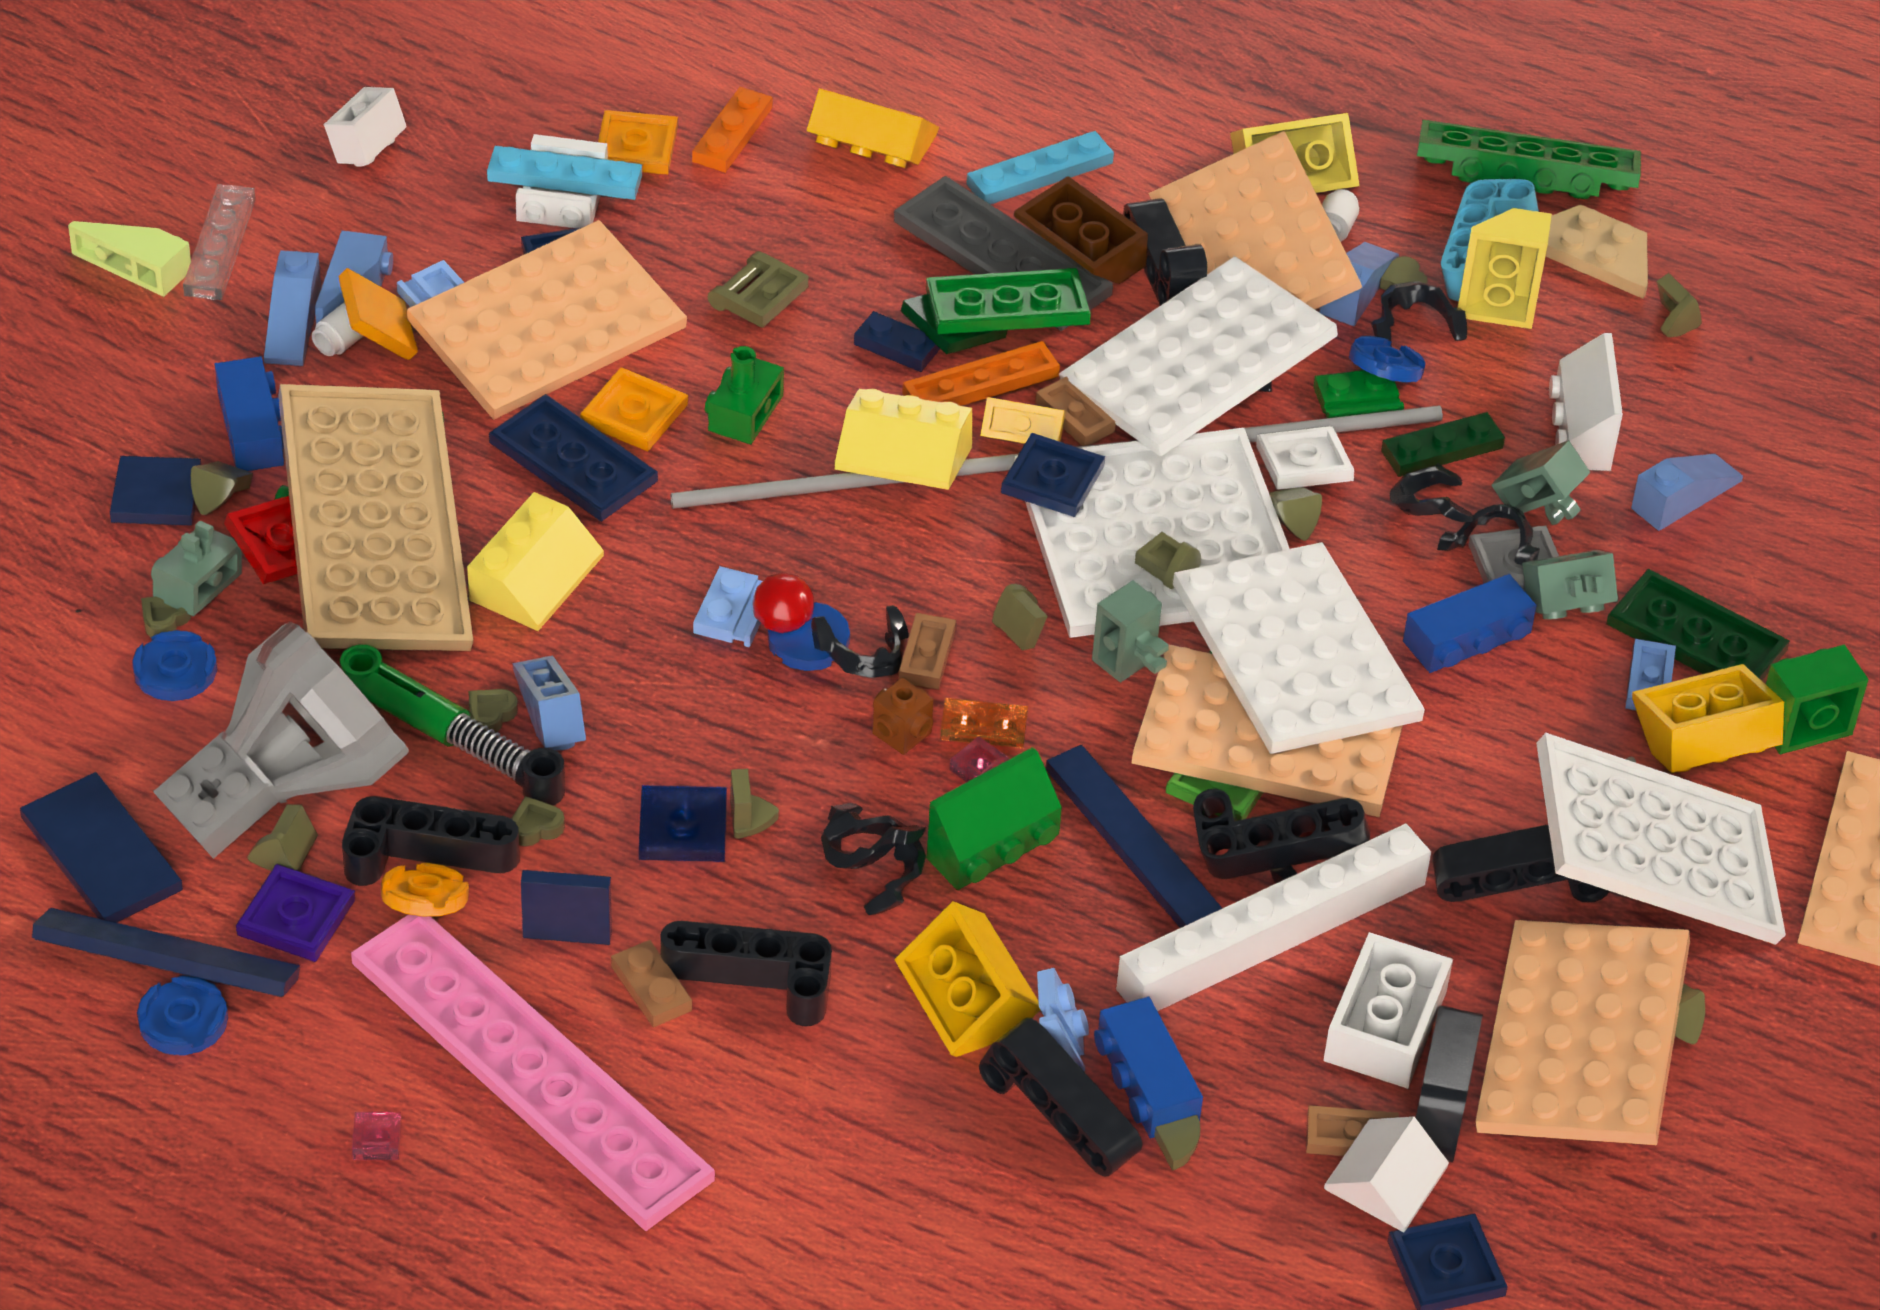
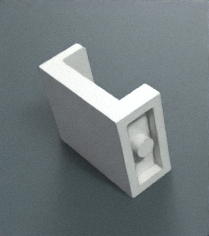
(559, 206)

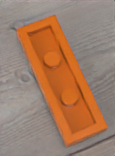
(732, 129)

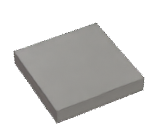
(1496, 552)

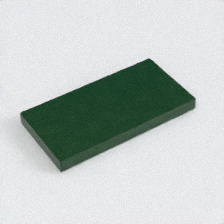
(1702, 630)

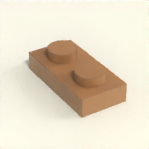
(1083, 418)
(927, 650)
(651, 983)
(1335, 1129)

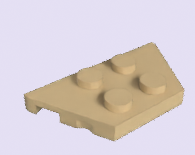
(1600, 248)

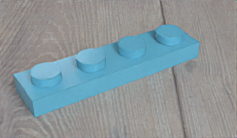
(1040, 168)
(564, 172)

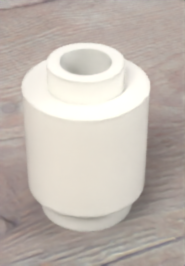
(1342, 211)
(334, 332)

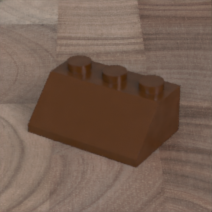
(1087, 230)

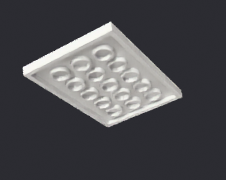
(1199, 355)
(1297, 647)
(1659, 839)

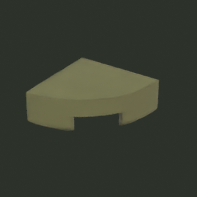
(1178, 1140)

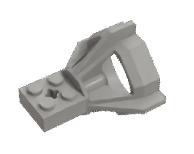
(268, 755)

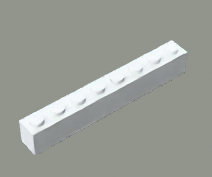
(1274, 919)

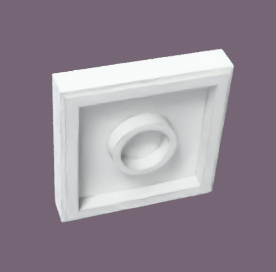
(1305, 457)

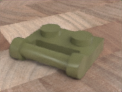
(766, 296)

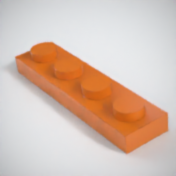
(986, 376)

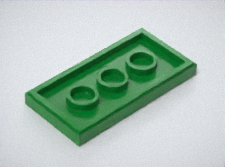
(1007, 301)

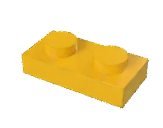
(1017, 421)

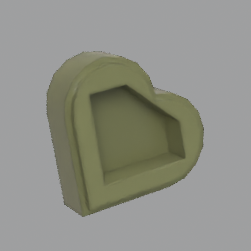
(1402, 270)
(161, 617)
(492, 707)
(538, 821)

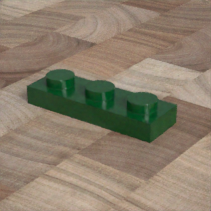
(1443, 444)

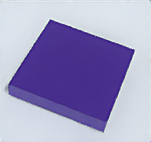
(295, 912)

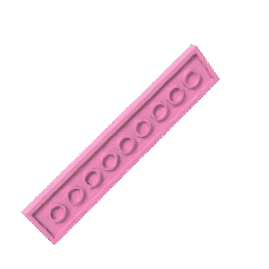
(534, 1069)

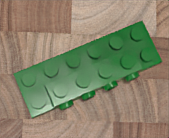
(1541, 160)

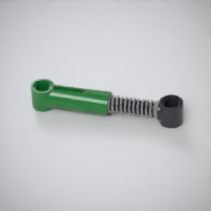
(537, 771)

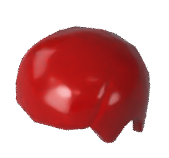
(783, 602)

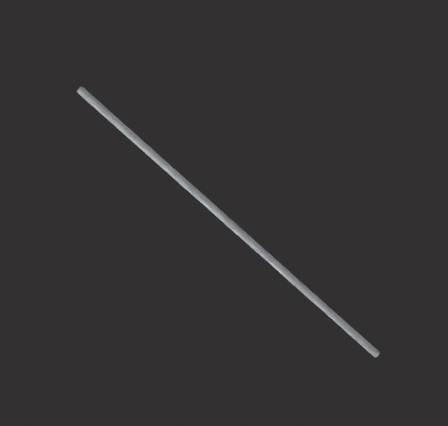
(1005, 462)

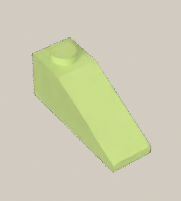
(133, 252)

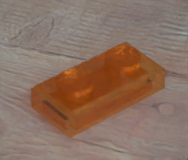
(993, 722)

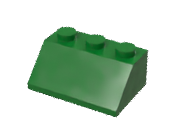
(993, 820)

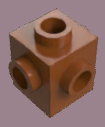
(902, 715)

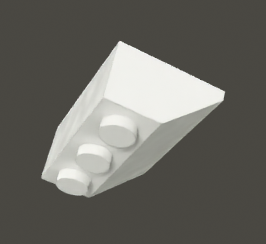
(1588, 402)

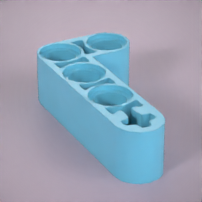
(1479, 203)

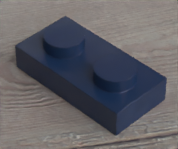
(895, 341)

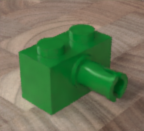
(745, 396)

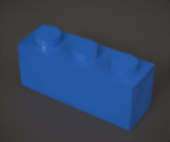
(250, 413)
(1469, 623)
(1147, 1064)

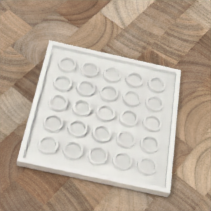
(1195, 493)

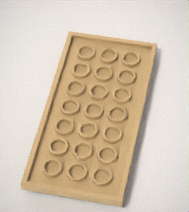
(374, 518)

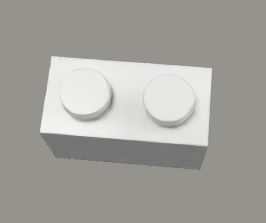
(365, 126)

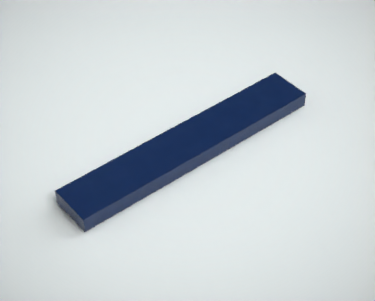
(1131, 836)
(166, 952)

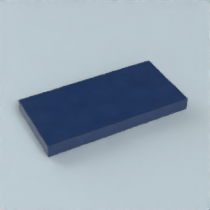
(573, 457)
(101, 849)

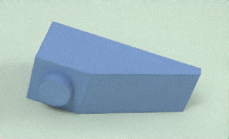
(362, 254)
(1370, 265)
(292, 307)
(1681, 486)
(551, 702)

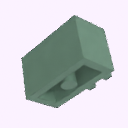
(1545, 481)
(197, 569)
(1571, 582)
(1129, 632)

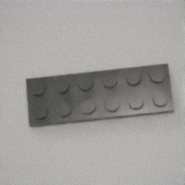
(986, 238)

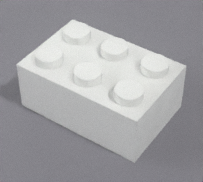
(1388, 1010)

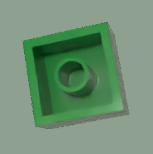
(1819, 696)

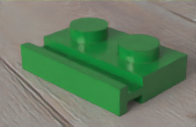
(1356, 394)

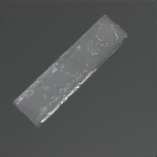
(219, 242)

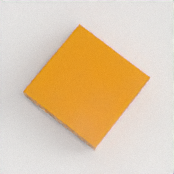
(640, 139)
(377, 314)
(634, 409)

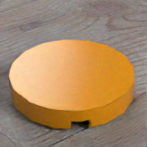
(424, 891)

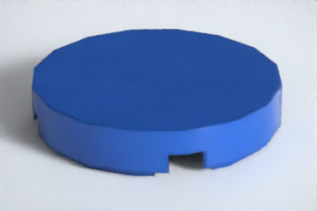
(1380, 359)
(797, 646)
(174, 666)
(182, 1015)

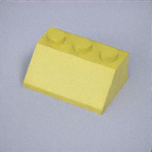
(1321, 145)
(1505, 268)
(904, 438)
(533, 562)

